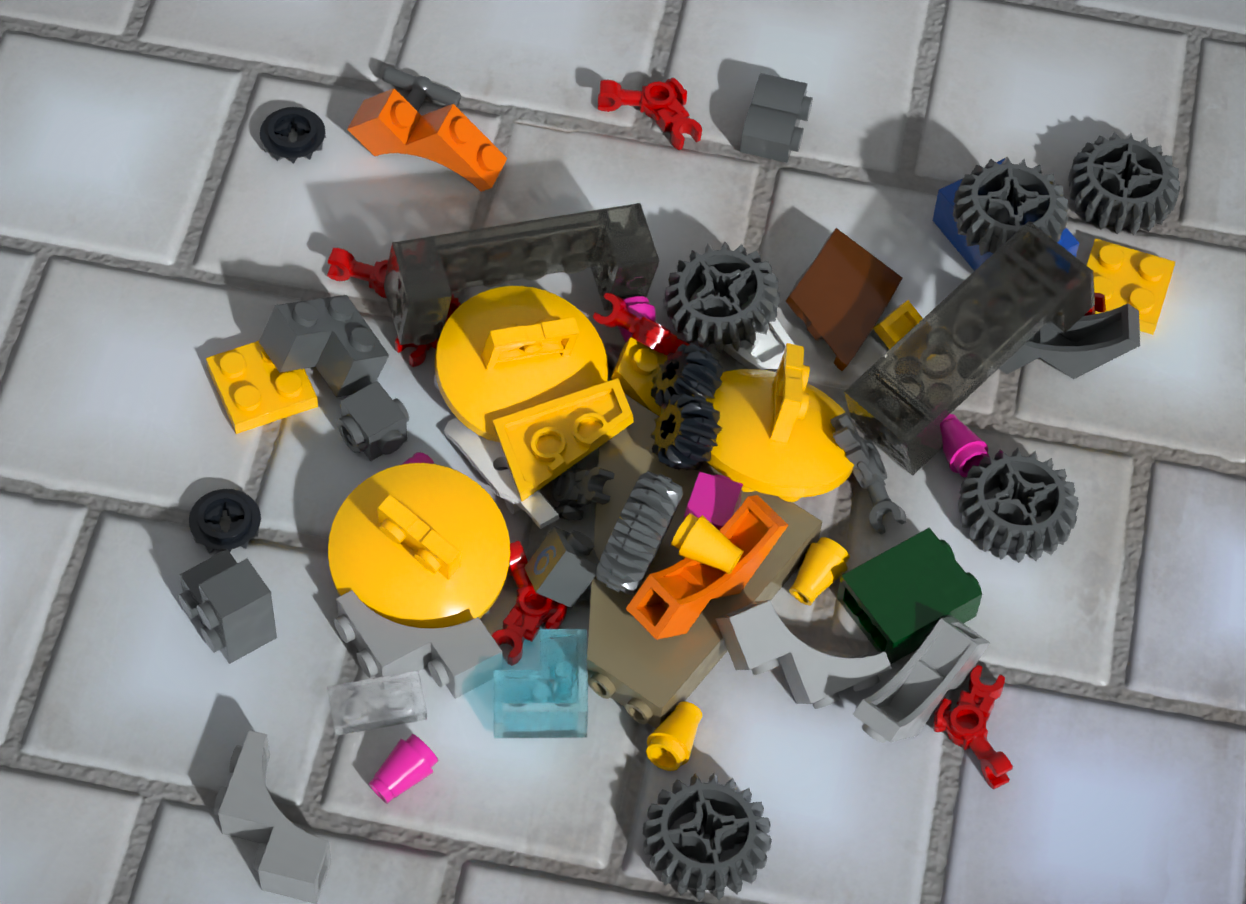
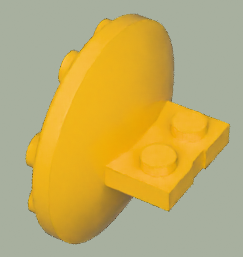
(514, 353)
(778, 431)
(420, 546)

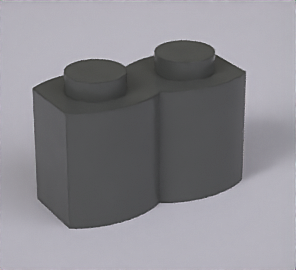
(774, 118)

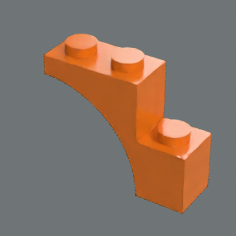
(445, 136)
(677, 595)

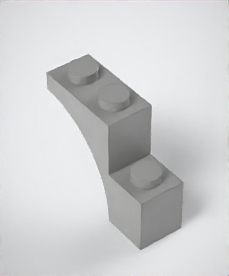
(759, 637)
(455, 655)
(916, 690)
(287, 857)

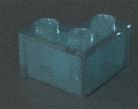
(546, 700)

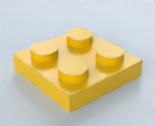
(1131, 278)
(255, 389)

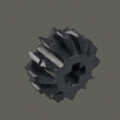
(687, 372)
(686, 432)

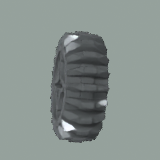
(1124, 183)
(1002, 199)
(713, 317)
(1009, 517)
(639, 532)
(739, 825)

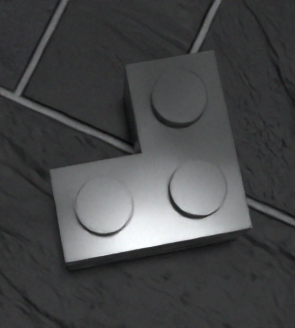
(325, 336)
(230, 605)

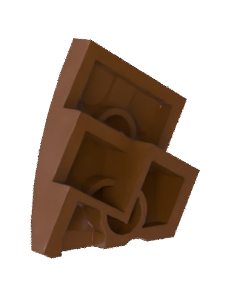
(843, 295)

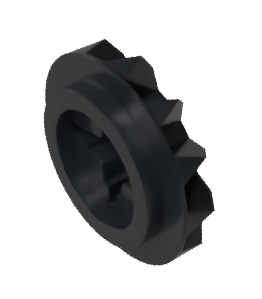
(276, 130)
(207, 515)

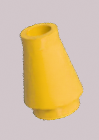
(706, 544)
(820, 568)
(673, 739)

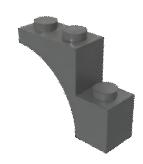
(1085, 345)

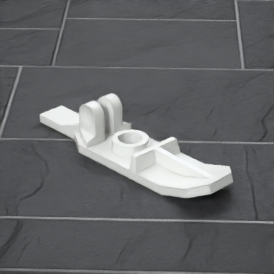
(487, 458)

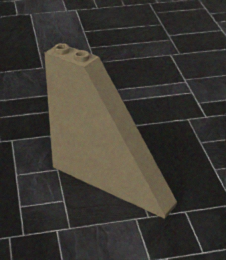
(621, 654)

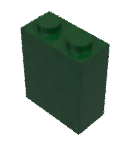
(906, 593)

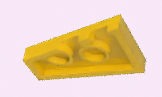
(560, 433)

